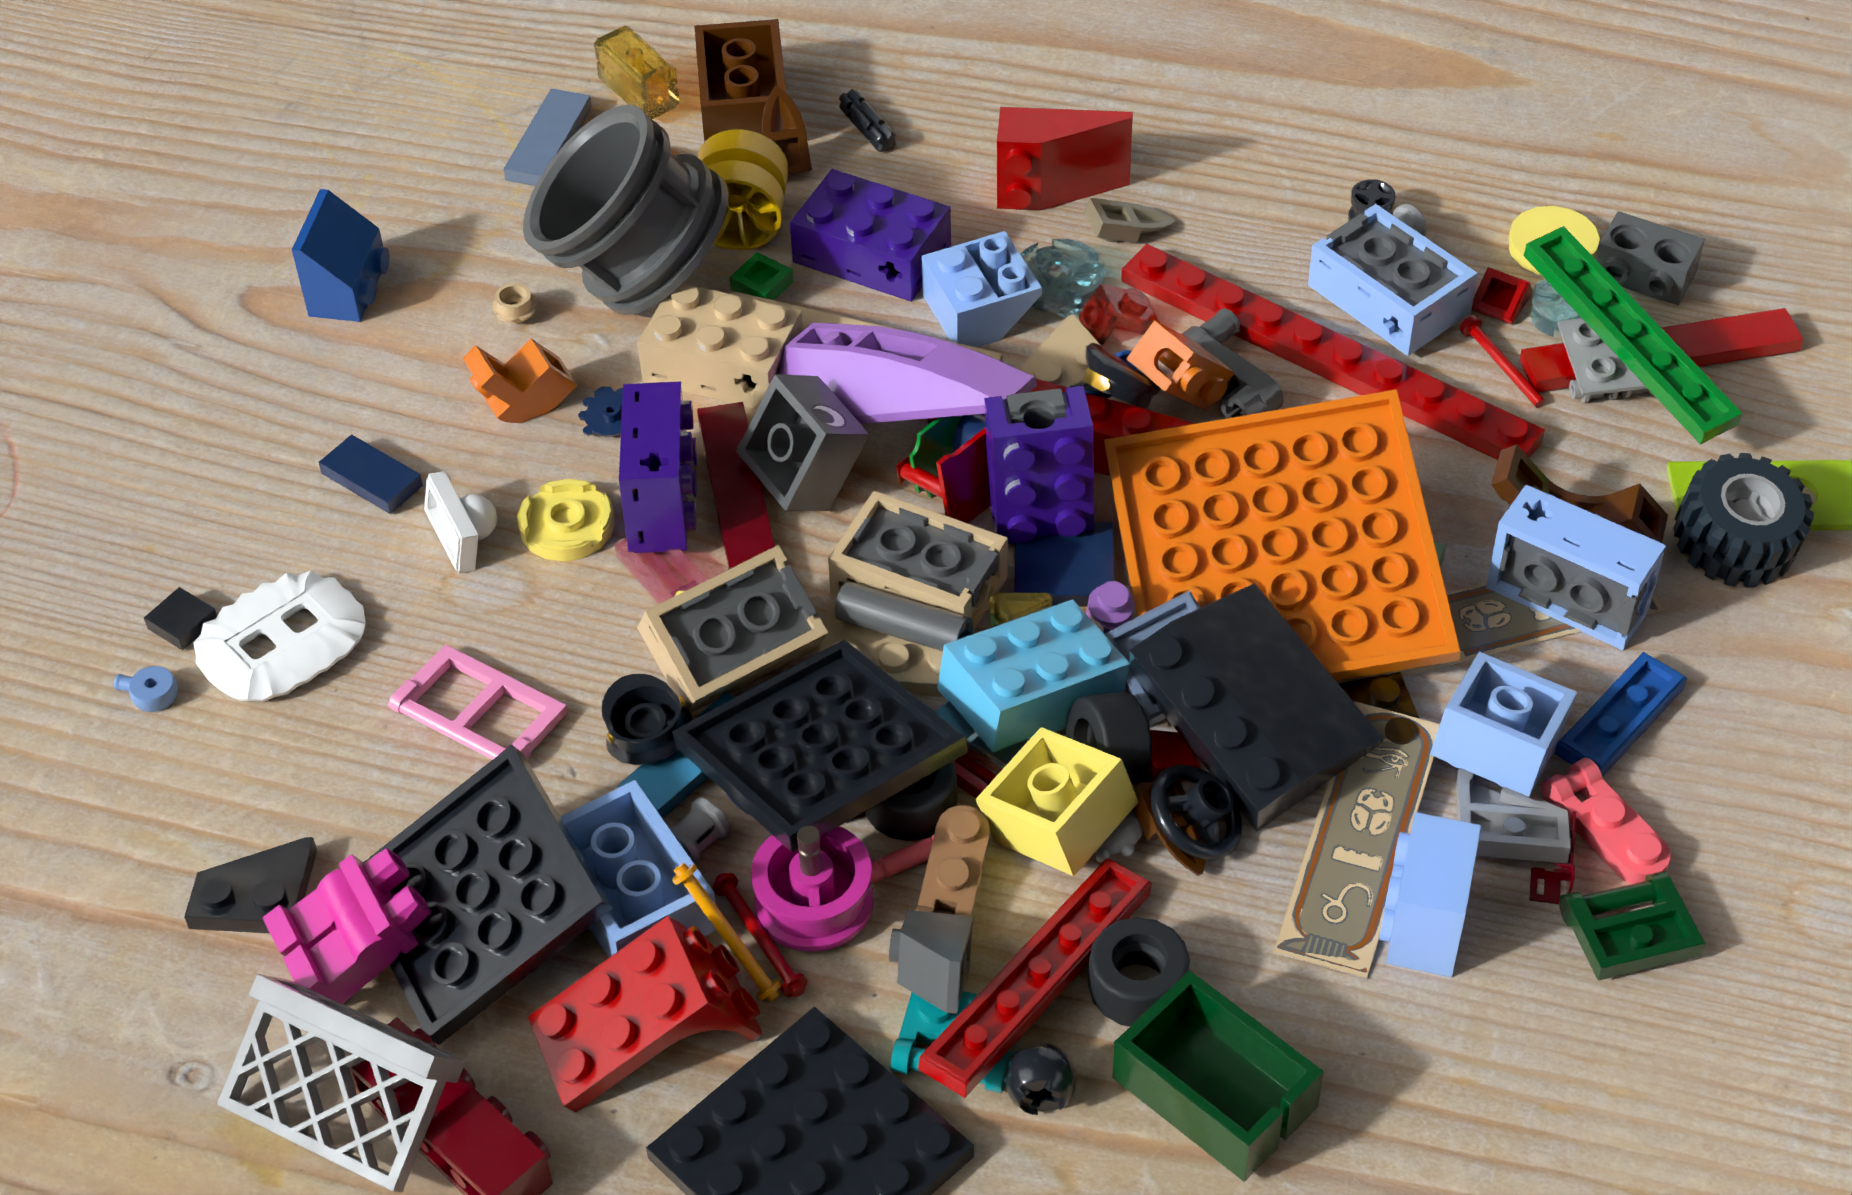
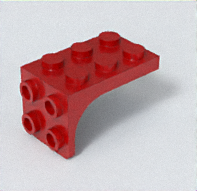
(637, 1006)

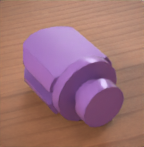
(1110, 606)

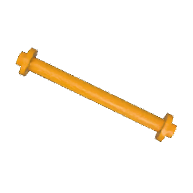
(767, 988)

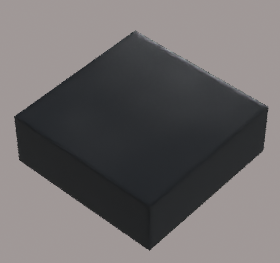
(179, 618)

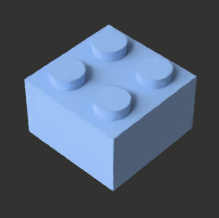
(1503, 723)
(1429, 893)

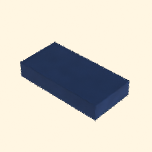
(370, 474)

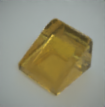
(1011, 606)

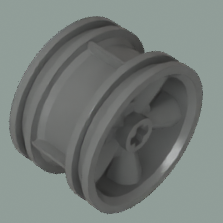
(625, 210)

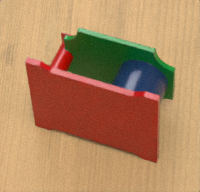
(951, 465)

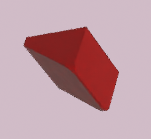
(1501, 295)
(1166, 751)

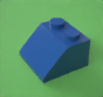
(338, 259)

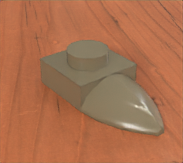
(1123, 220)

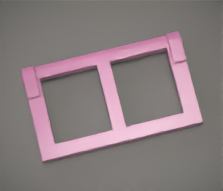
(498, 683)

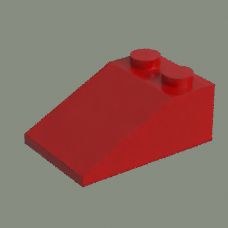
(1060, 155)

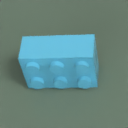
(1029, 673)

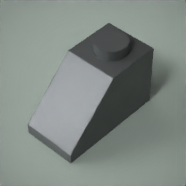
(933, 956)

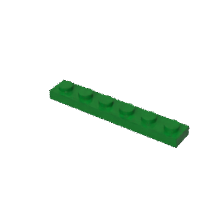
(1633, 335)

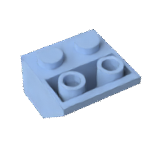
(978, 289)

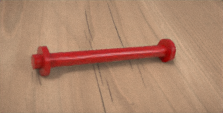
(793, 983)

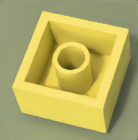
(1057, 801)

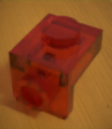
(1116, 309)

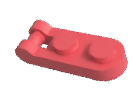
(1608, 822)

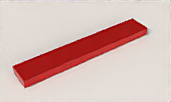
(1703, 341)
(1032, 979)

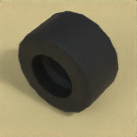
(1115, 726)
(917, 814)
(1132, 943)

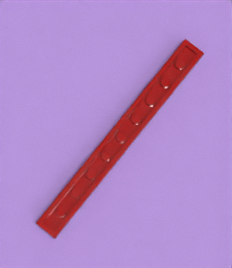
(1331, 354)

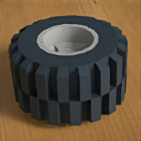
(1743, 519)

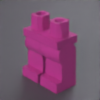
(349, 926)

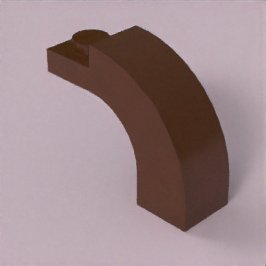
(1628, 507)

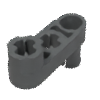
(1249, 388)

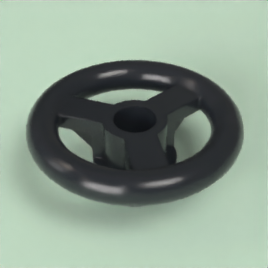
(1201, 808)

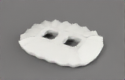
(296, 655)

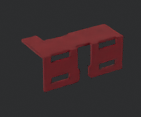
(1553, 880)

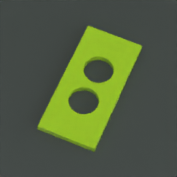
(1825, 478)

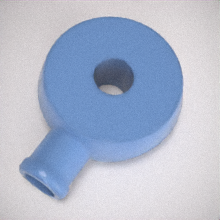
(150, 688)

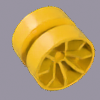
(755, 183)

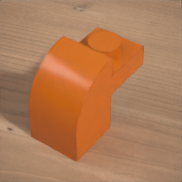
(522, 387)

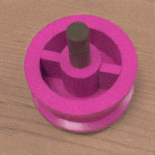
(817, 892)

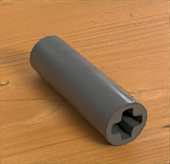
(900, 616)

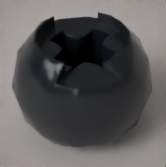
(1040, 1079)

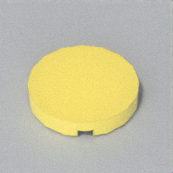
(1543, 220)
(566, 520)

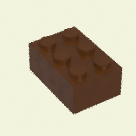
(737, 73)

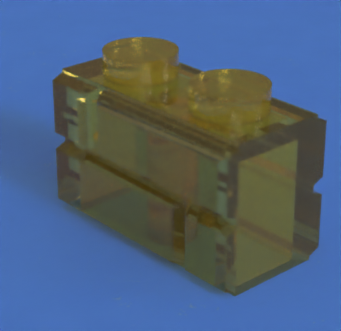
(636, 72)

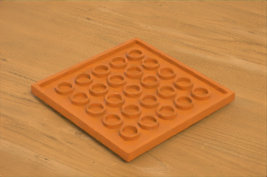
(1309, 509)

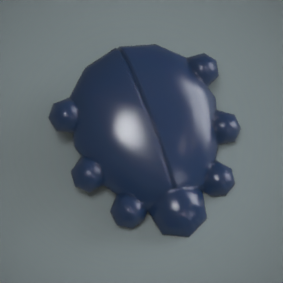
(603, 412)

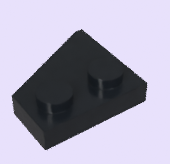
(248, 888)

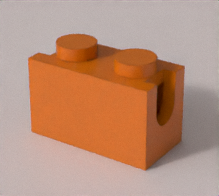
(1192, 370)

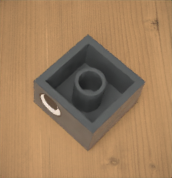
(802, 443)

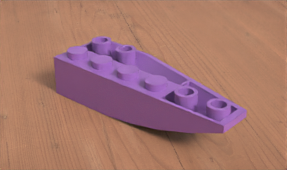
(899, 373)

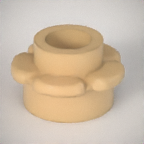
(514, 303)

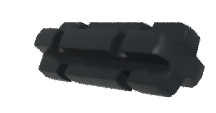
(867, 120)

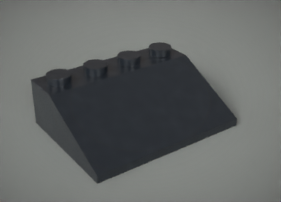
(1252, 702)

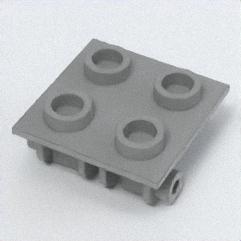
(1596, 365)

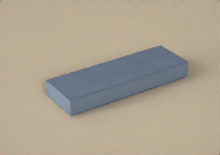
(549, 130)

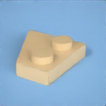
(1062, 354)

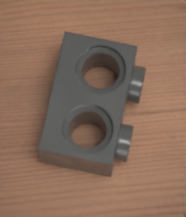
(1650, 257)

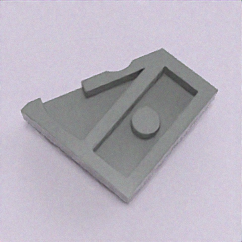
(1513, 823)

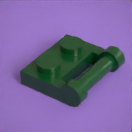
(1637, 937)

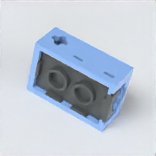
(1392, 279)
(1575, 566)

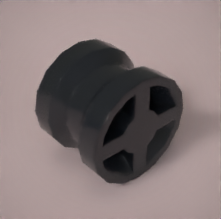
(1369, 193)

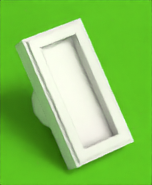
(458, 520)

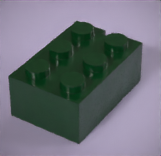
(1217, 1075)

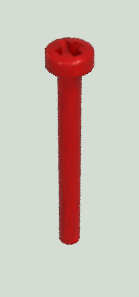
(1472, 327)

